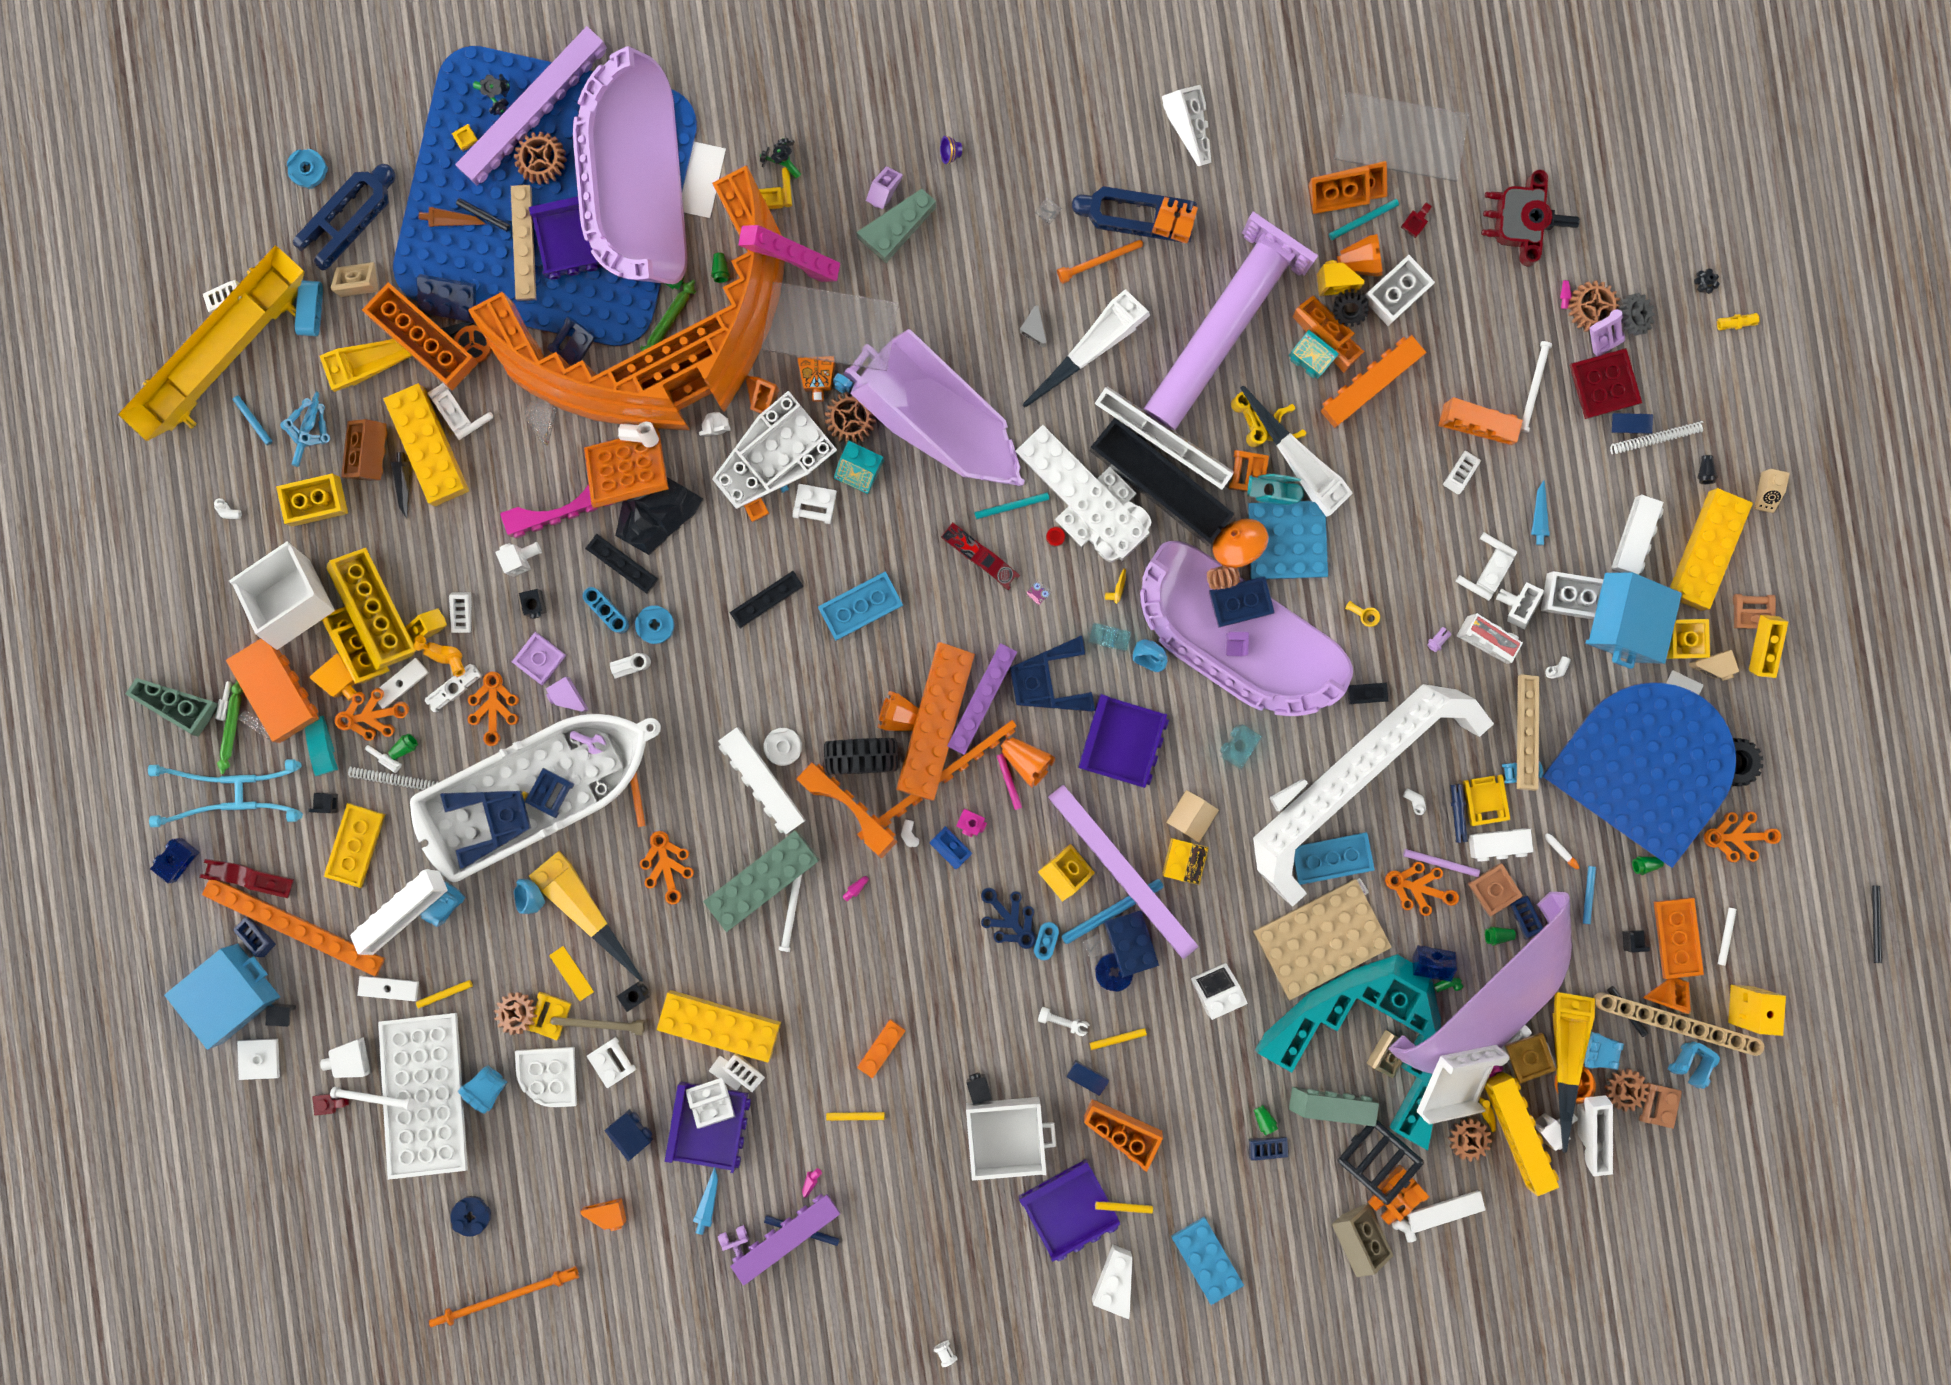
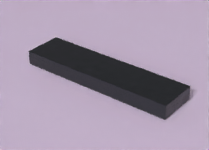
(621, 563)
(766, 599)

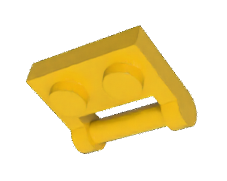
(557, 1008)

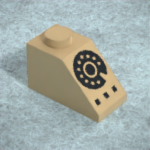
(1771, 490)
(1717, 666)

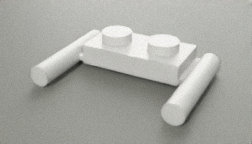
(1493, 571)

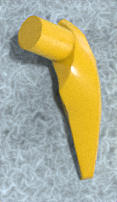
(1118, 589)
(1488, 1114)

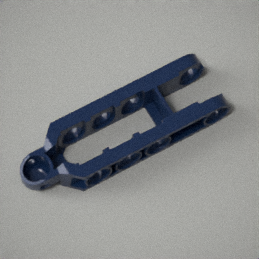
(380, 181)
(1090, 207)

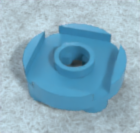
(317, 169)
(646, 618)

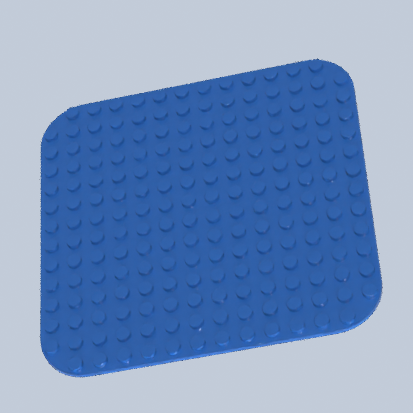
(600, 301)

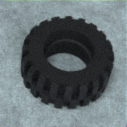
(860, 756)

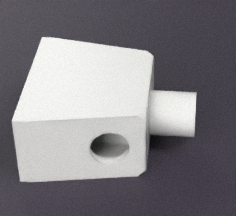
(348, 1060)

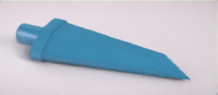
(1540, 521)
(706, 1207)

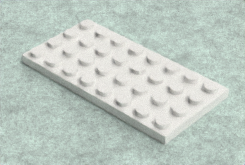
(423, 1064)

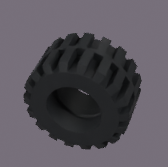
(1750, 762)

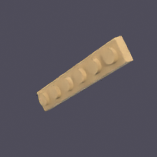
(523, 243)
(1528, 733)

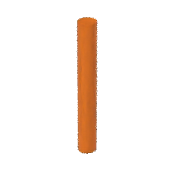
(637, 801)

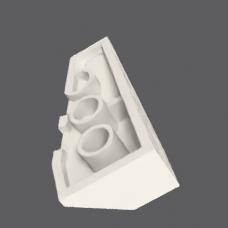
(1186, 114)

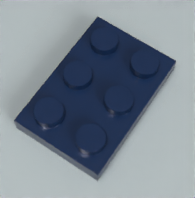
(446, 297)
(1241, 602)
(1131, 943)

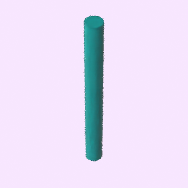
(1363, 219)
(1011, 506)

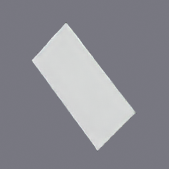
(702, 171)

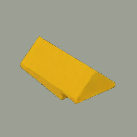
(351, 646)

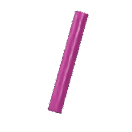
(1009, 781)

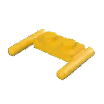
(778, 196)

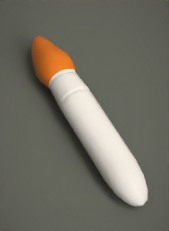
(1562, 851)

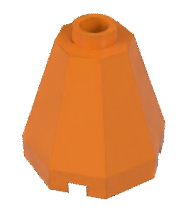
(1363, 256)
(897, 713)

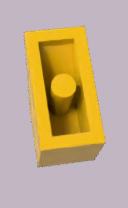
(426, 624)

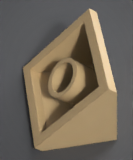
(355, 280)
(1192, 816)
(1382, 1058)

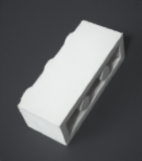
(1500, 844)

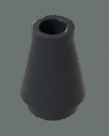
(1707, 470)

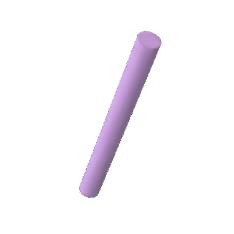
(1442, 863)

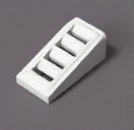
(219, 290)
(1455, 482)
(467, 612)
(1283, 797)
(742, 1062)

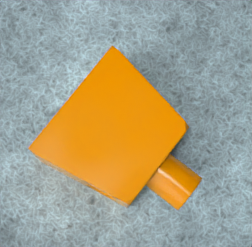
(335, 678)

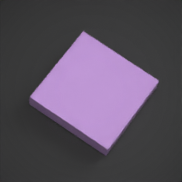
(539, 658)

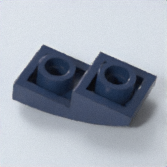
(1632, 423)

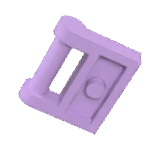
(1602, 336)

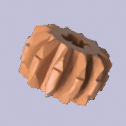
(1223, 577)

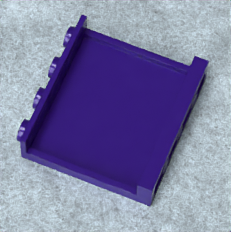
(562, 239)
(1123, 741)
(711, 1145)
(1066, 1211)

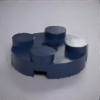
(478, 1208)

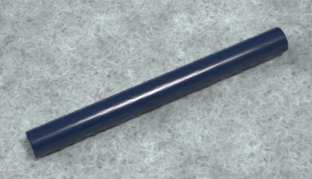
(818, 1235)

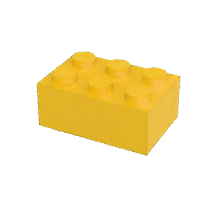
(312, 500)

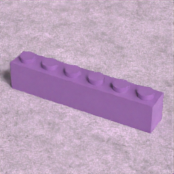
(982, 699)
(785, 1239)

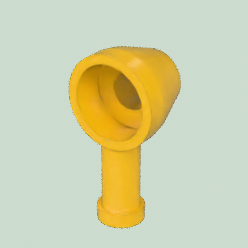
(1365, 614)

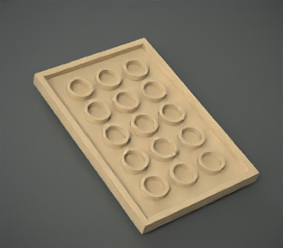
(1322, 939)

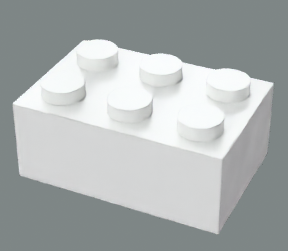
(1398, 290)
(1571, 595)

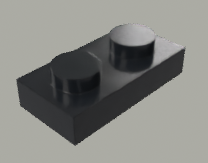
(1367, 693)

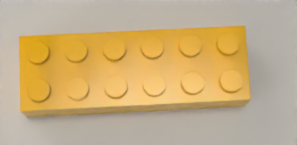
(426, 444)
(1710, 548)
(370, 608)
(718, 1026)
(1521, 1134)

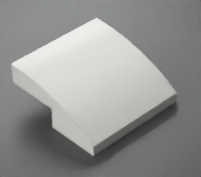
(710, 1103)

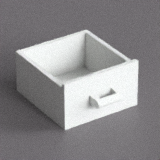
(282, 595)
(1007, 1138)

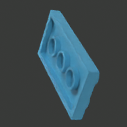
(860, 606)
(1333, 858)
(1207, 1260)

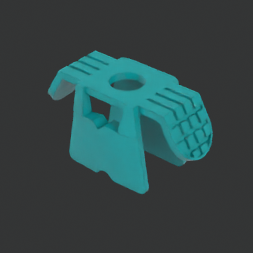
(1282, 492)

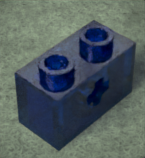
(183, 857)
(1434, 963)

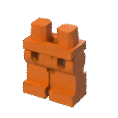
(1404, 1202)

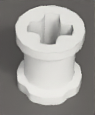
(945, 1353)

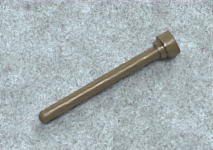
(635, 1027)

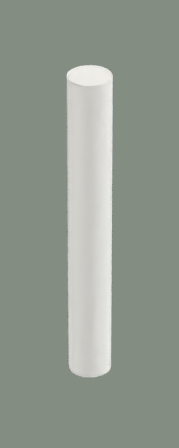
(1727, 936)

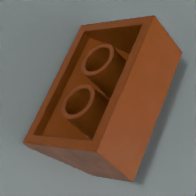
(364, 450)

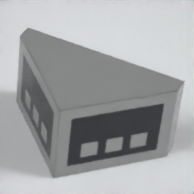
(1033, 328)

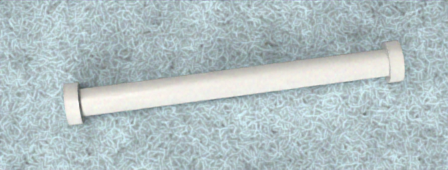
(1545, 346)
(790, 915)
(407, 1104)

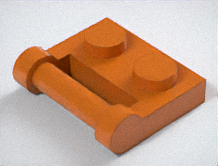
(1256, 467)

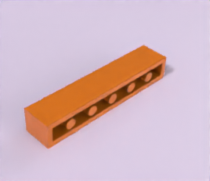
(1373, 381)

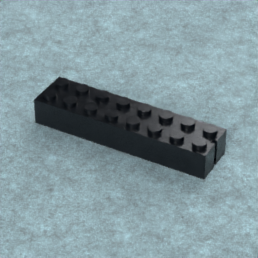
(1161, 482)

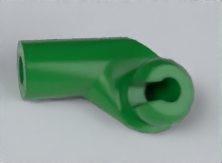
(1443, 985)

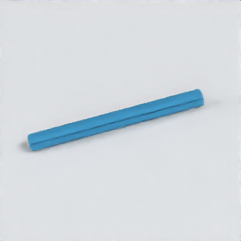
(1106, 915)

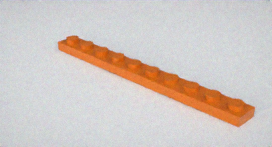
(946, 775)
(292, 926)

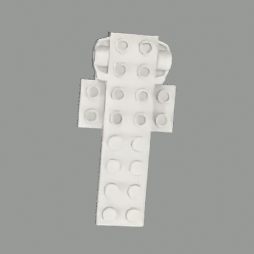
(1096, 508)

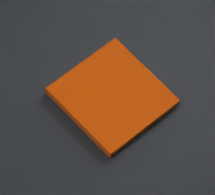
(624, 470)

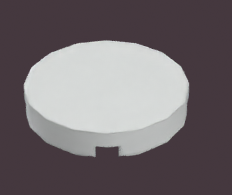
(782, 746)

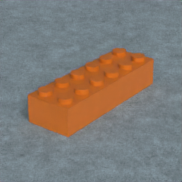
(420, 336)

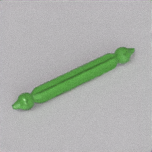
(670, 314)
(230, 728)

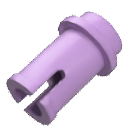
(1438, 640)

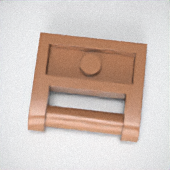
(1750, 617)
(1666, 1105)

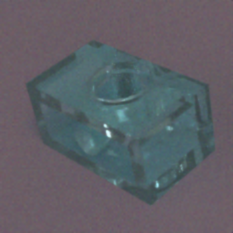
(1109, 637)
(1250, 740)

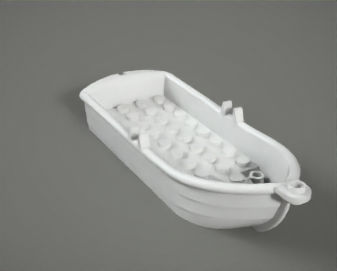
(596, 779)

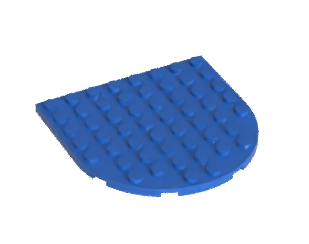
(1650, 765)

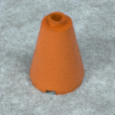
(1027, 760)

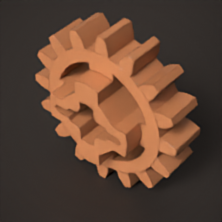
(508, 1017)
(1635, 1088)
(1464, 1145)

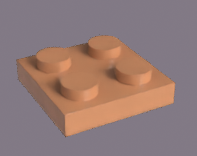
(1495, 889)

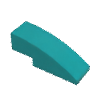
(320, 748)

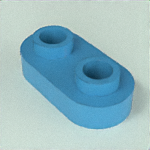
(842, 384)
(1045, 940)

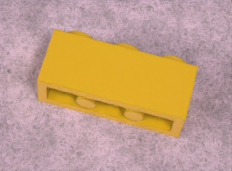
(1768, 646)

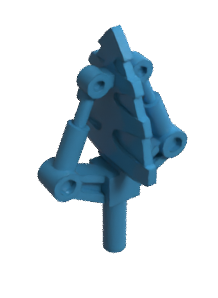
(302, 436)

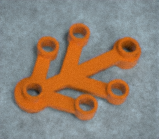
(493, 706)
(369, 716)
(1737, 837)
(665, 864)
(1417, 887)

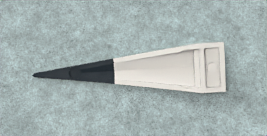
(1112, 326)
(1317, 479)

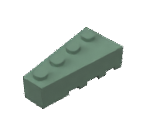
(896, 226)
(180, 708)
(1333, 1106)

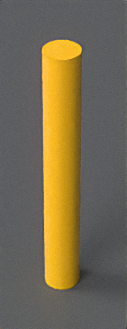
(443, 994)
(1118, 1039)
(855, 1116)
(1124, 1207)

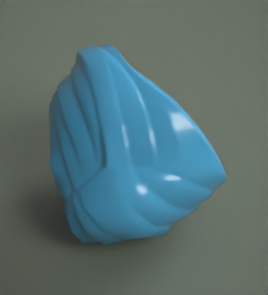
(1150, 655)
(528, 897)

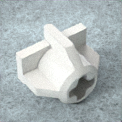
(714, 424)

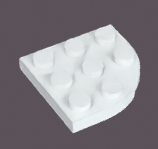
(548, 1075)

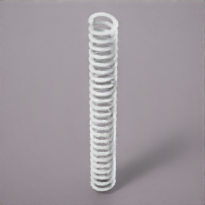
(1657, 438)
(387, 778)

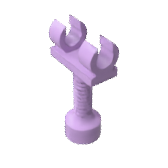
(742, 1235)

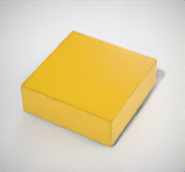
(465, 137)

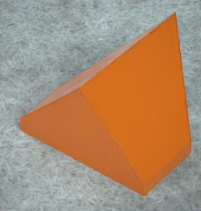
(761, 393)
(1673, 994)

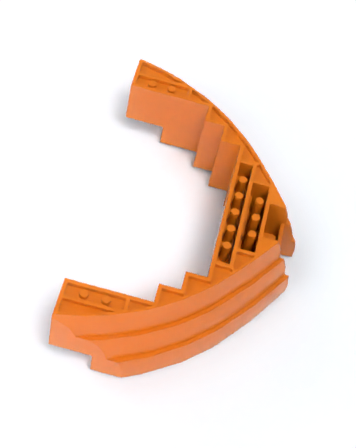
(672, 374)

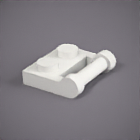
(814, 497)
(606, 1066)

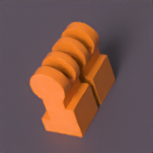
(1180, 226)

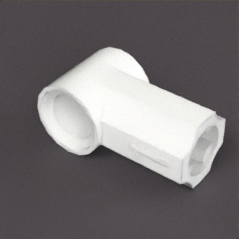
(639, 433)
(628, 665)

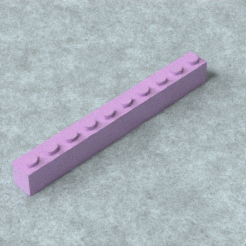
(531, 106)

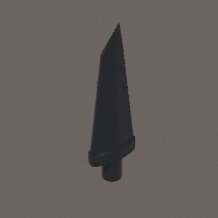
(401, 476)

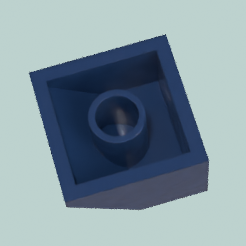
(629, 1134)

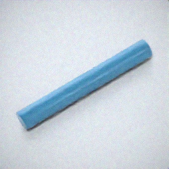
(252, 420)
(1589, 895)

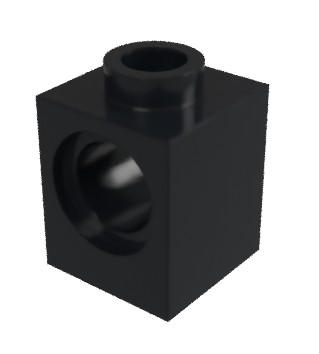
(526, 597)
(627, 1002)
(978, 1088)

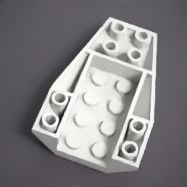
(773, 453)

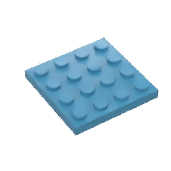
(1294, 543)

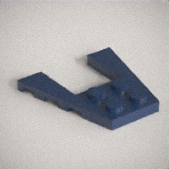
(1033, 681)
(505, 818)

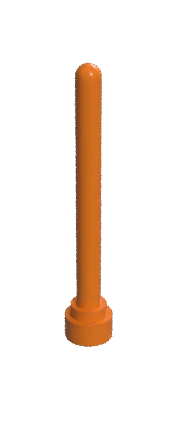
(1066, 274)

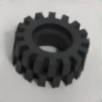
(1350, 317)

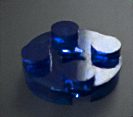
(1109, 982)

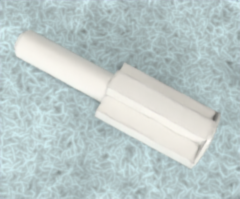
(222, 708)
(385, 759)

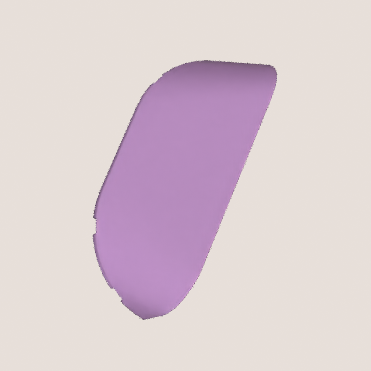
(630, 170)
(1288, 660)
(1507, 998)

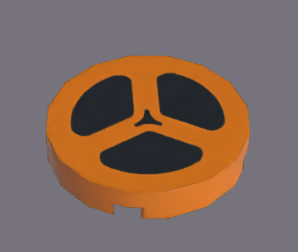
(474, 342)

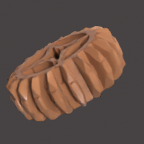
(532, 171)
(1595, 292)
(846, 426)

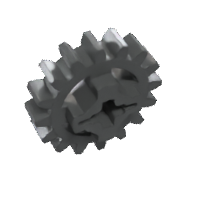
(1637, 314)

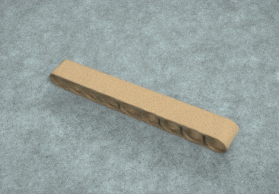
(1687, 1024)

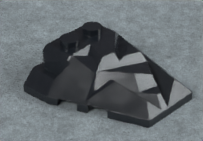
(655, 516)

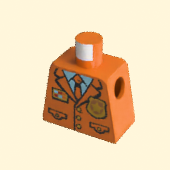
(816, 376)

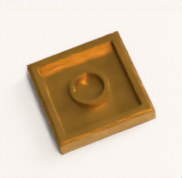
(1530, 1057)

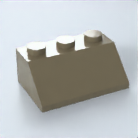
(1362, 1240)

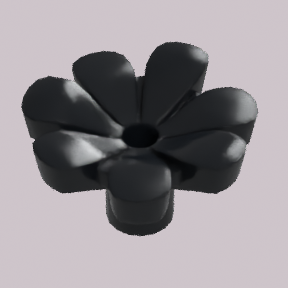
(1707, 281)

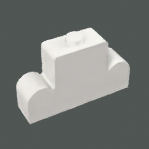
(1596, 1133)

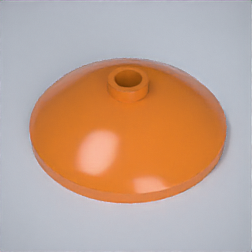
(1240, 543)

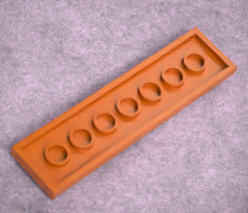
(935, 721)

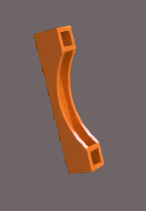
(875, 837)

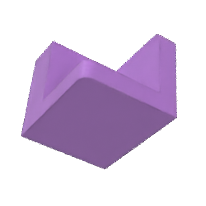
(1237, 643)

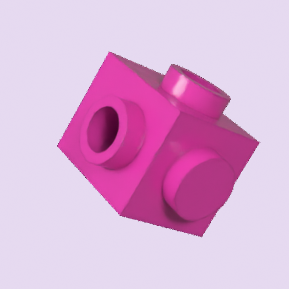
(971, 823)

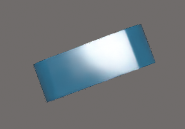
(309, 308)
(598, 605)

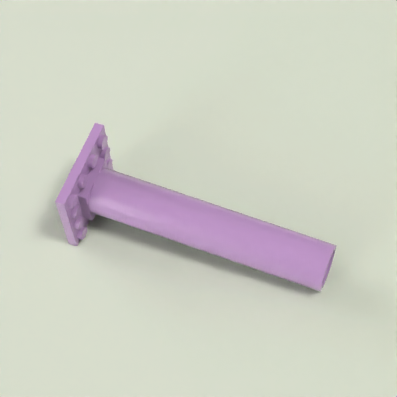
(1228, 318)

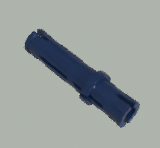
(1459, 813)

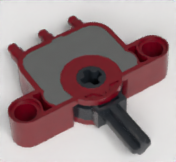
(1514, 219)

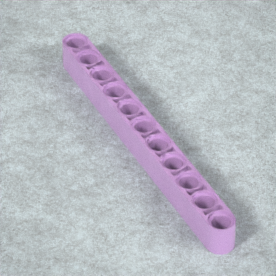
(1123, 872)

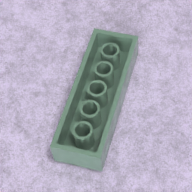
(761, 880)

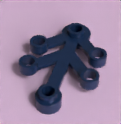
(1010, 921)

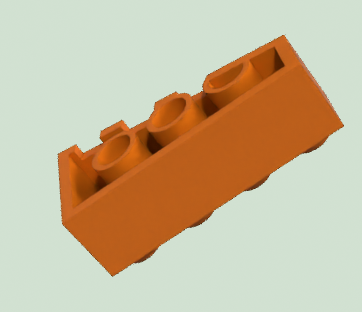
(1480, 421)
(1124, 1132)

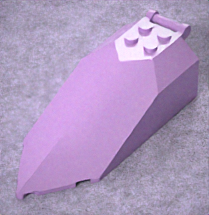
(937, 412)

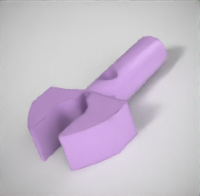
(589, 741)

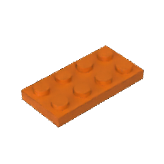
(1678, 938)

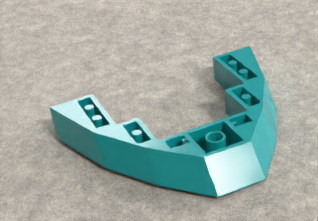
(1386, 987)

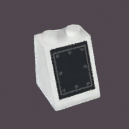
(1219, 991)

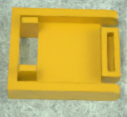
(1486, 796)

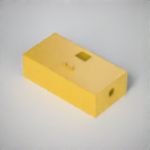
(1757, 1010)

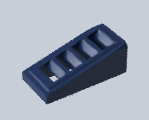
(1533, 915)
(262, 946)
(1264, 1156)

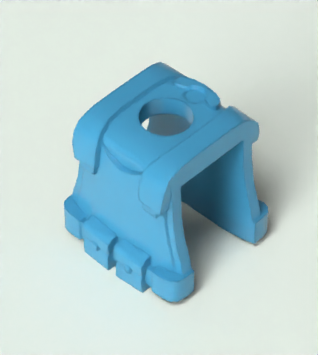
(442, 908)
(1602, 1052)
(1701, 1076)
(483, 1089)

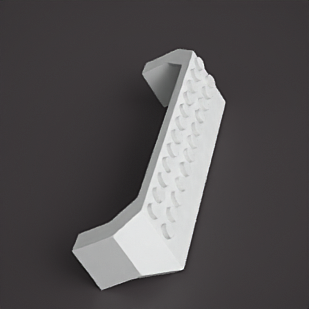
(1279, 839)

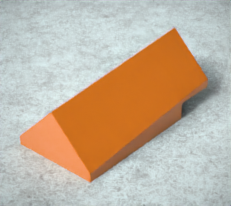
(1348, 188)
(1321, 321)

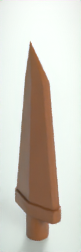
(442, 217)

